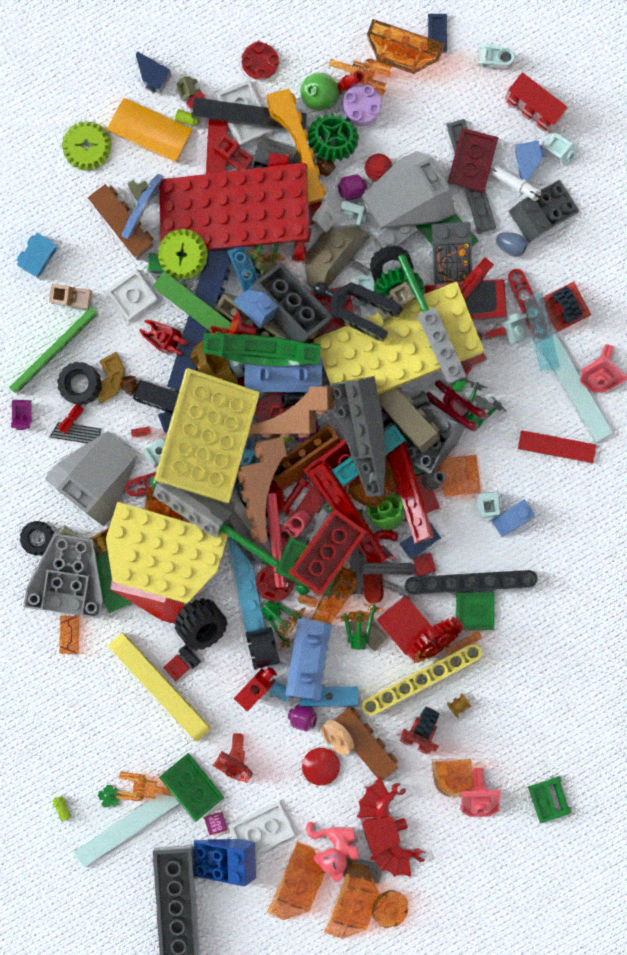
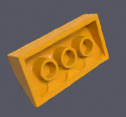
(149, 130)

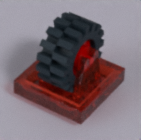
(566, 307)
(422, 732)

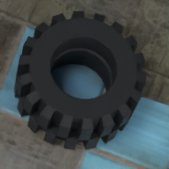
(200, 624)

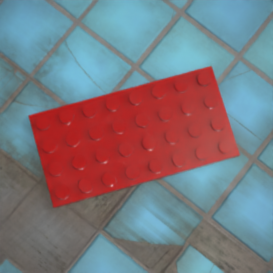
(238, 206)

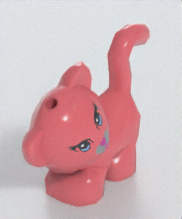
(333, 860)

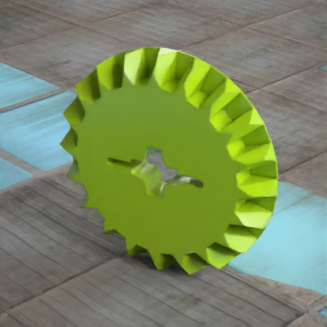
(95, 155)
(192, 245)

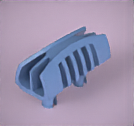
(283, 378)
(308, 659)

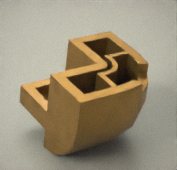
(212, 364)

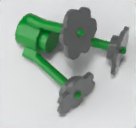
(482, 403)

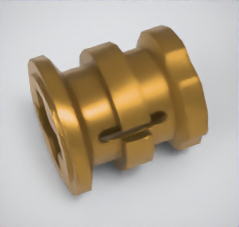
(100, 542)
(459, 705)

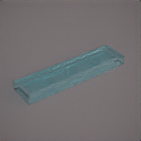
(541, 332)

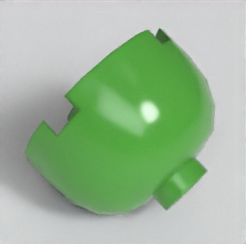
(319, 91)
(389, 514)

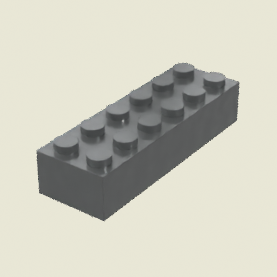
(176, 900)

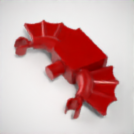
(382, 830)

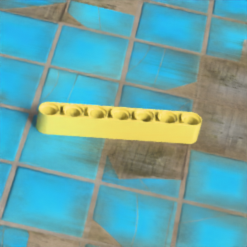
(414, 686)
(159, 687)

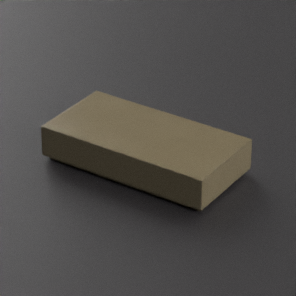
(376, 637)

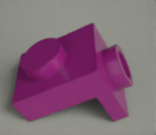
(21, 414)

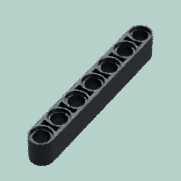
(480, 581)

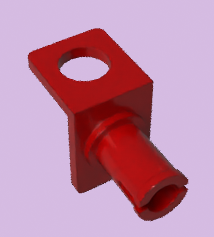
(236, 327)

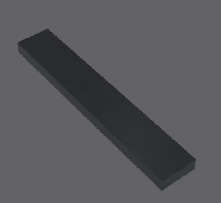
(237, 113)

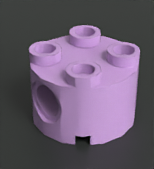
(362, 105)

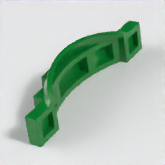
(261, 349)

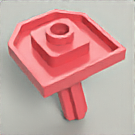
(602, 373)
(480, 801)

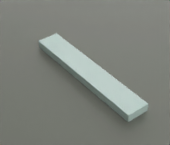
(580, 395)
(124, 828)

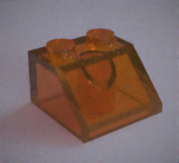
(461, 476)

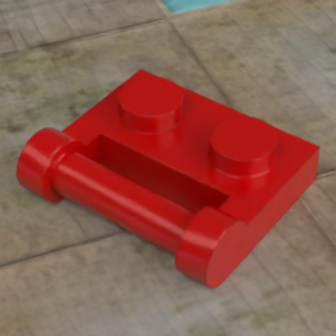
(310, 503)

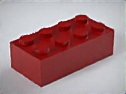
(327, 552)

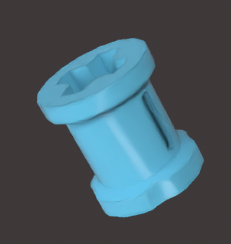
(279, 691)

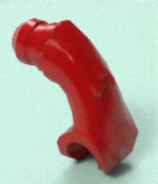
(386, 535)

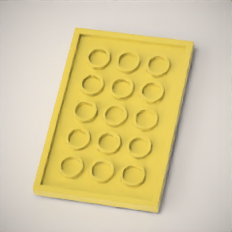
(207, 436)

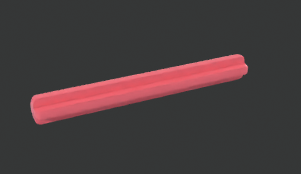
(275, 536)

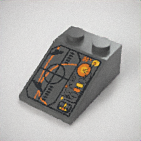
(451, 252)

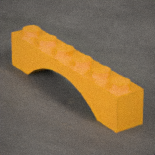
(283, 110)

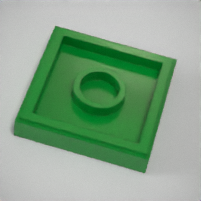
(475, 609)

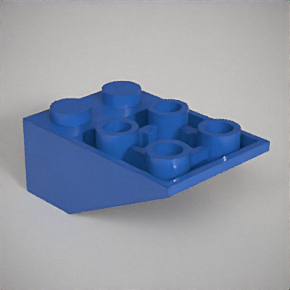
(225, 860)

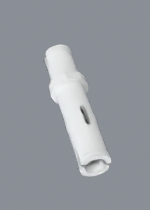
(519, 185)

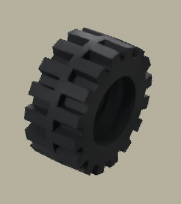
(25, 537)

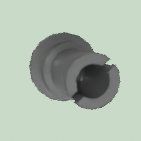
(434, 480)

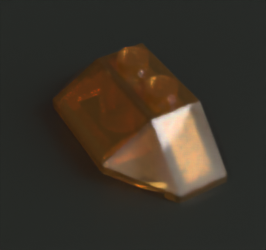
(402, 48)
(297, 885)
(353, 902)

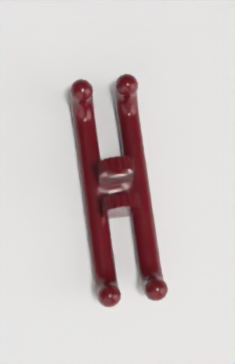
(456, 406)

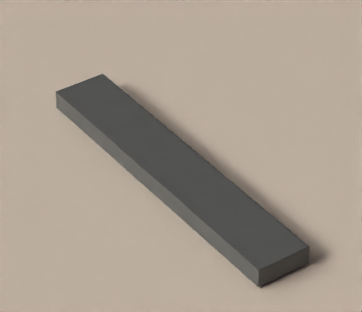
(477, 201)

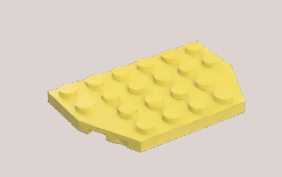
(161, 553)

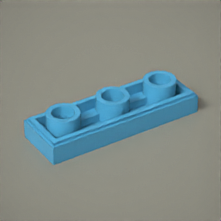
(241, 264)
(342, 697)

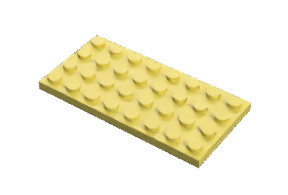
(406, 350)

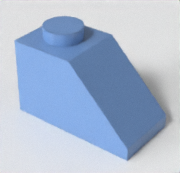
(528, 158)
(257, 306)
(513, 517)

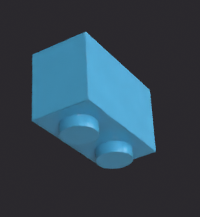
(37, 255)

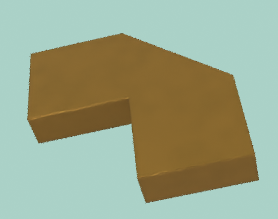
(115, 371)

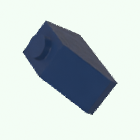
(153, 74)
(412, 549)

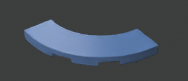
(142, 204)

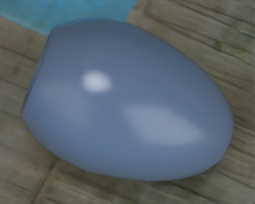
(512, 243)

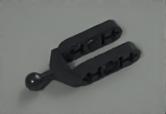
(340, 298)

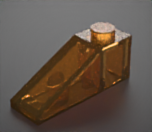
(340, 592)

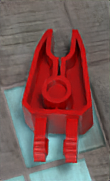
(165, 338)

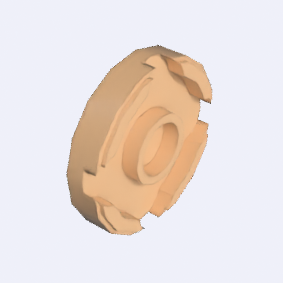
(338, 736)

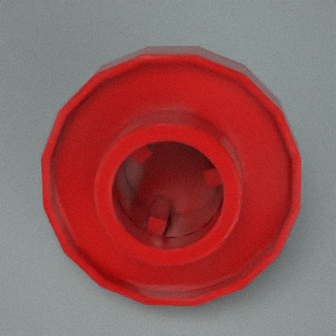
(377, 166)

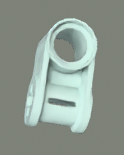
(494, 54)

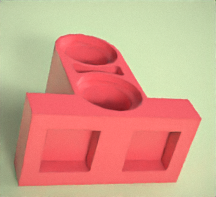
(293, 526)

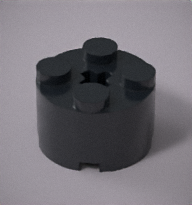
(262, 647)

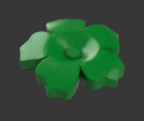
(108, 796)

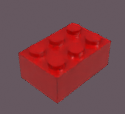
(535, 102)

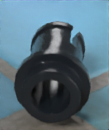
(189, 656)

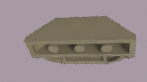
(332, 253)
(228, 308)

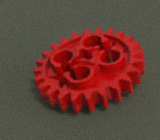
(435, 640)

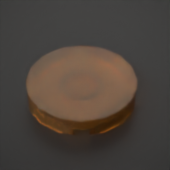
(390, 909)

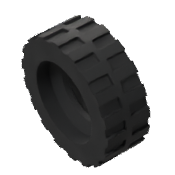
(385, 255)
(72, 370)

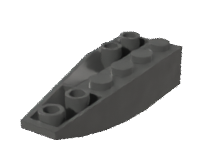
(363, 429)

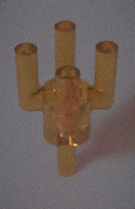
(368, 68)
(142, 787)

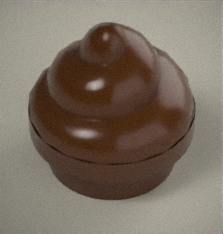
(325, 168)
(129, 384)

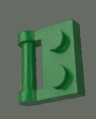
(543, 800)

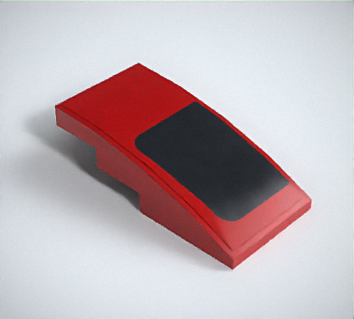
(485, 301)

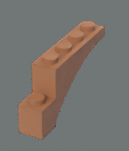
(299, 418)
(256, 483)

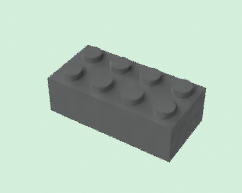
(297, 308)

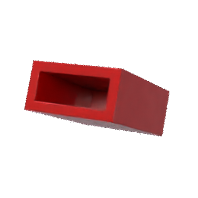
(404, 623)

